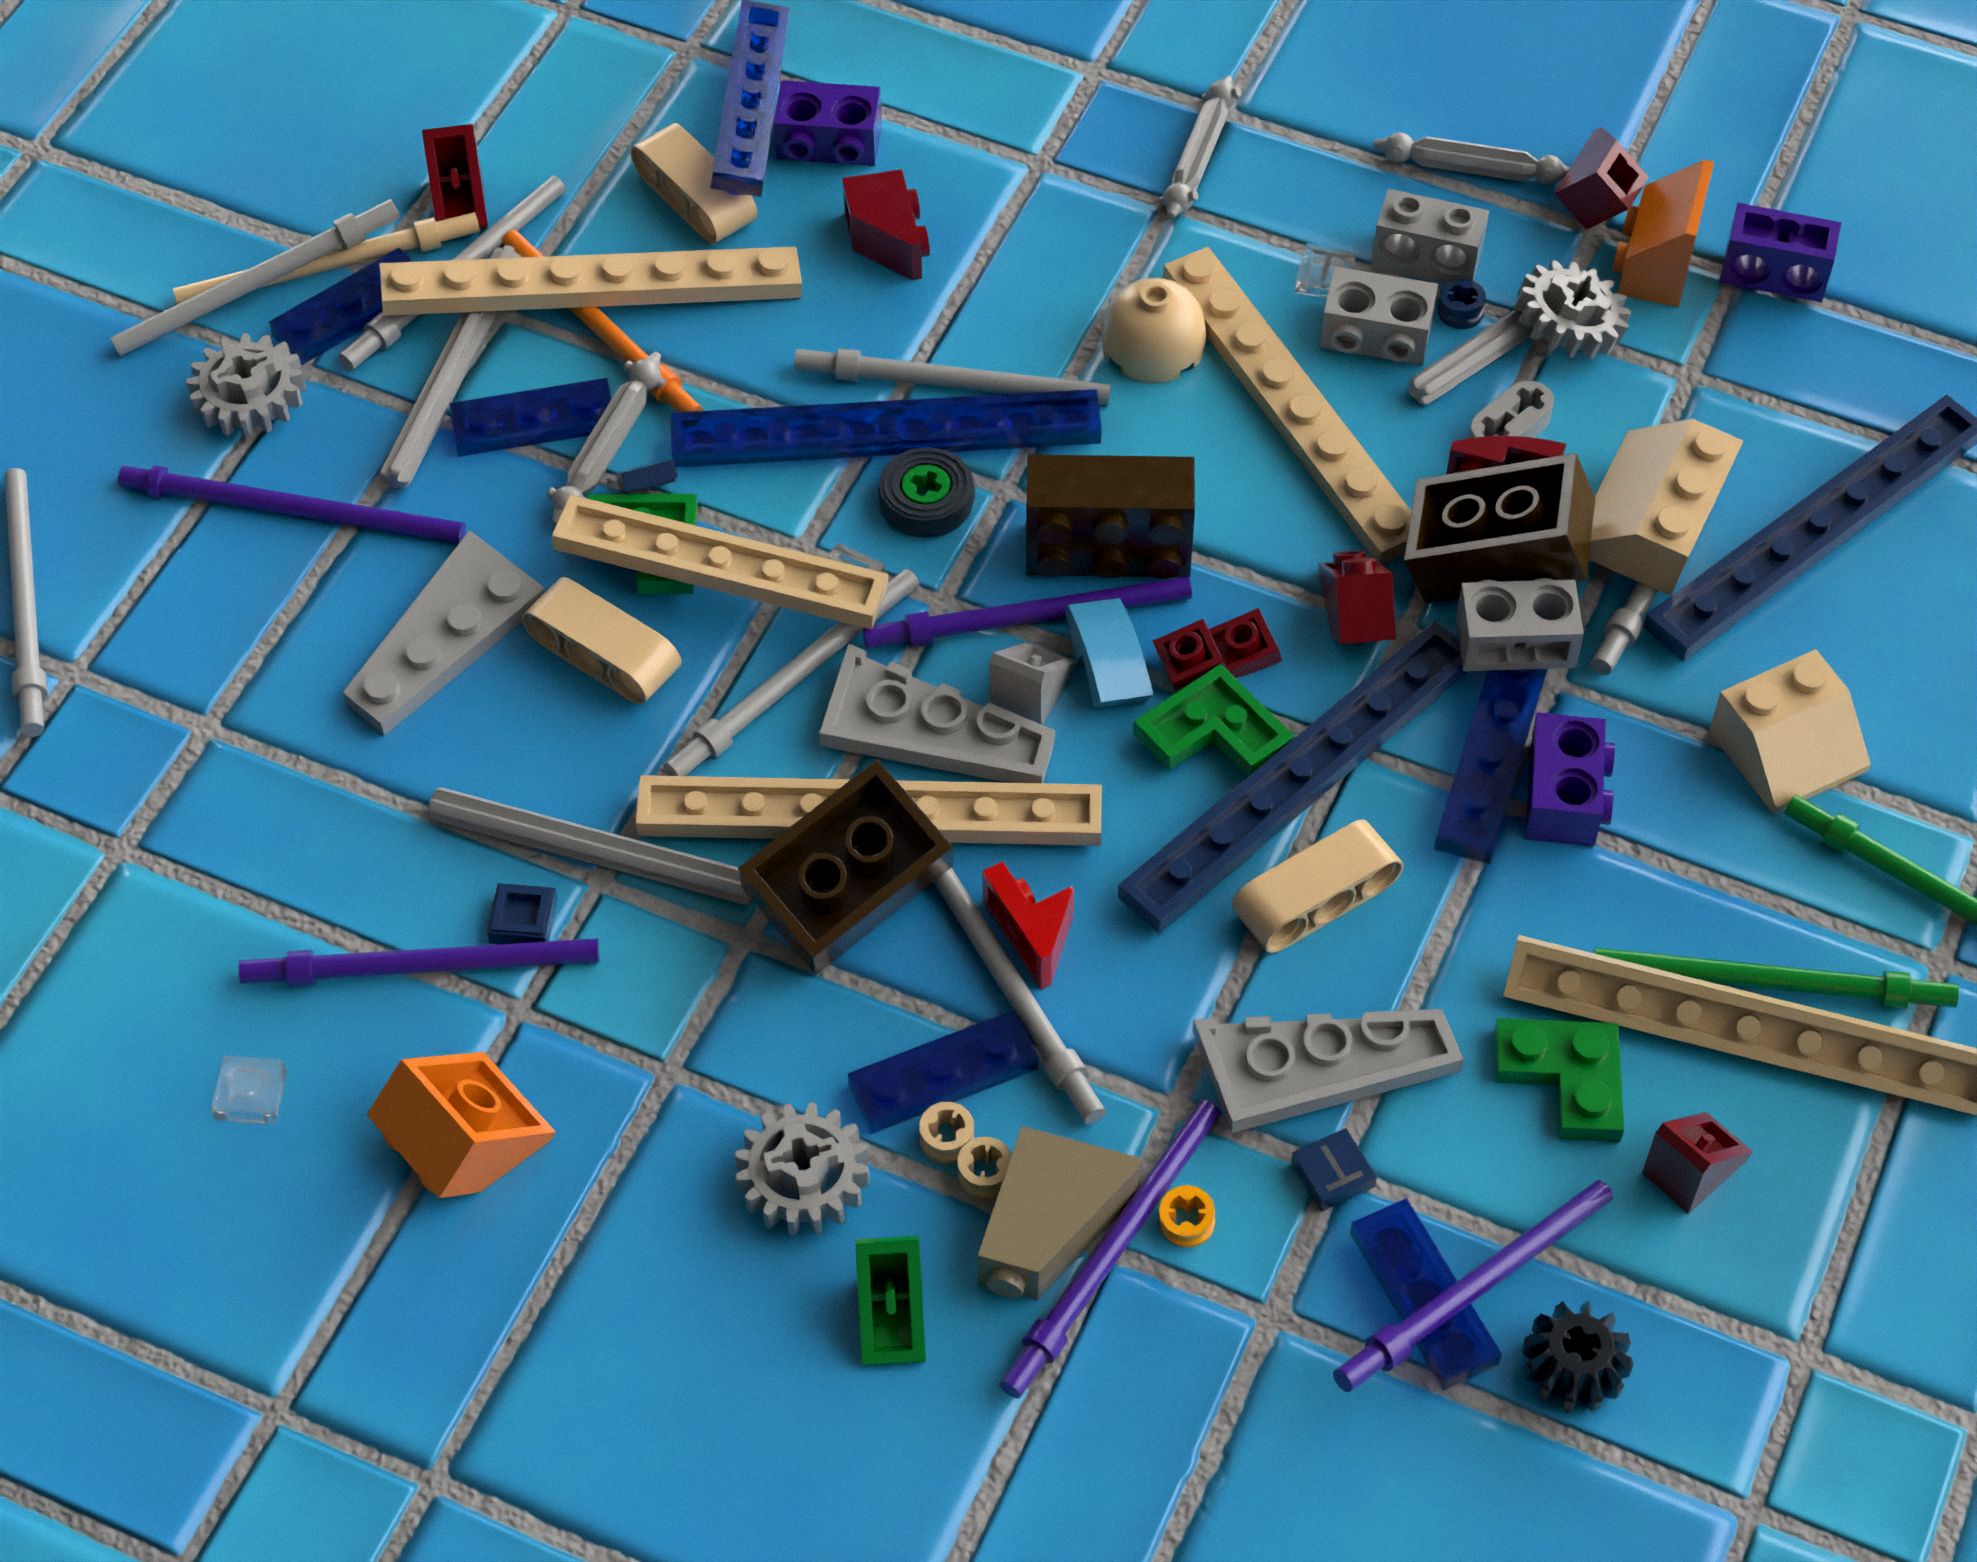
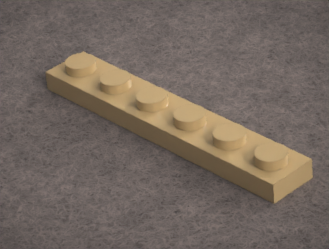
(720, 561)

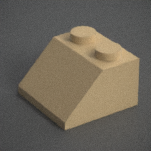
(1791, 731)

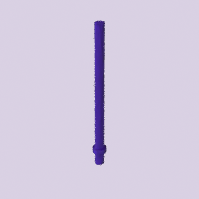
(159, 482)

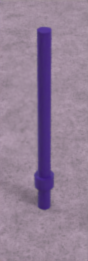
(920, 628)
(303, 967)
(1047, 1335)
(1393, 1343)

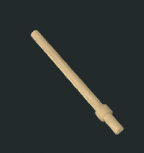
(426, 235)

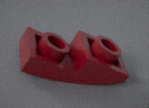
(1499, 450)
(1238, 644)

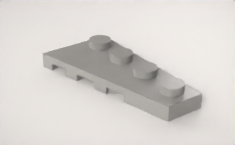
(449, 626)
(906, 720)
(1298, 1067)

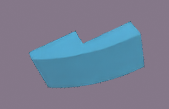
(1110, 652)

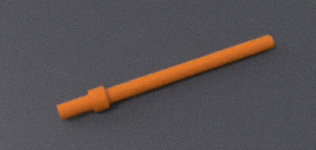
(616, 339)

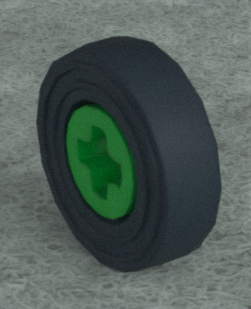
(936, 511)

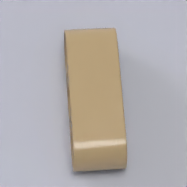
(682, 175)
(601, 640)
(1317, 886)

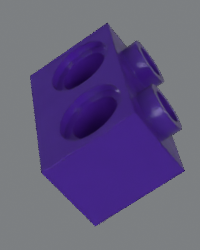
(827, 123)
(1780, 252)
(1563, 778)

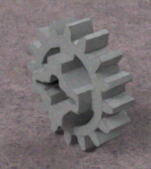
(1572, 309)
(246, 384)
(801, 1196)

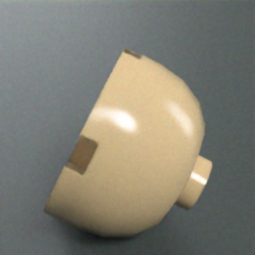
(1154, 330)

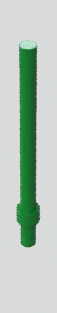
(1844, 834)
(1891, 988)

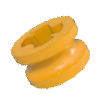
(1187, 1198)

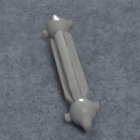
(1199, 147)
(1472, 158)
(609, 432)

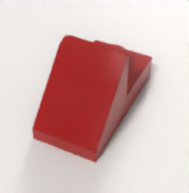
(1032, 928)

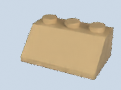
(1659, 499)

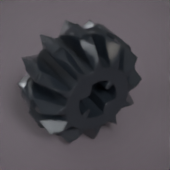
(1583, 1340)

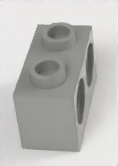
(1429, 238)
(1378, 315)
(1519, 625)

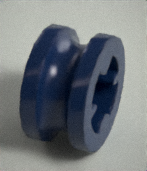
(1459, 314)

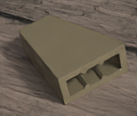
(1051, 1210)

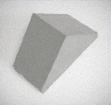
(1029, 680)

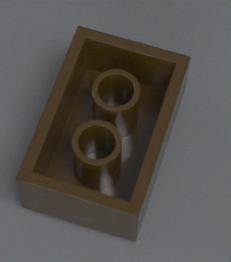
(1110, 515)
(1500, 526)
(846, 866)

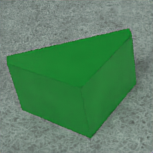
(890, 1300)

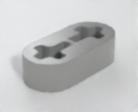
(1503, 412)

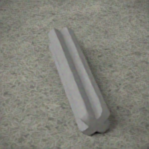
(1469, 358)

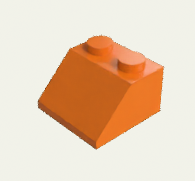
(1662, 235)
(457, 1121)

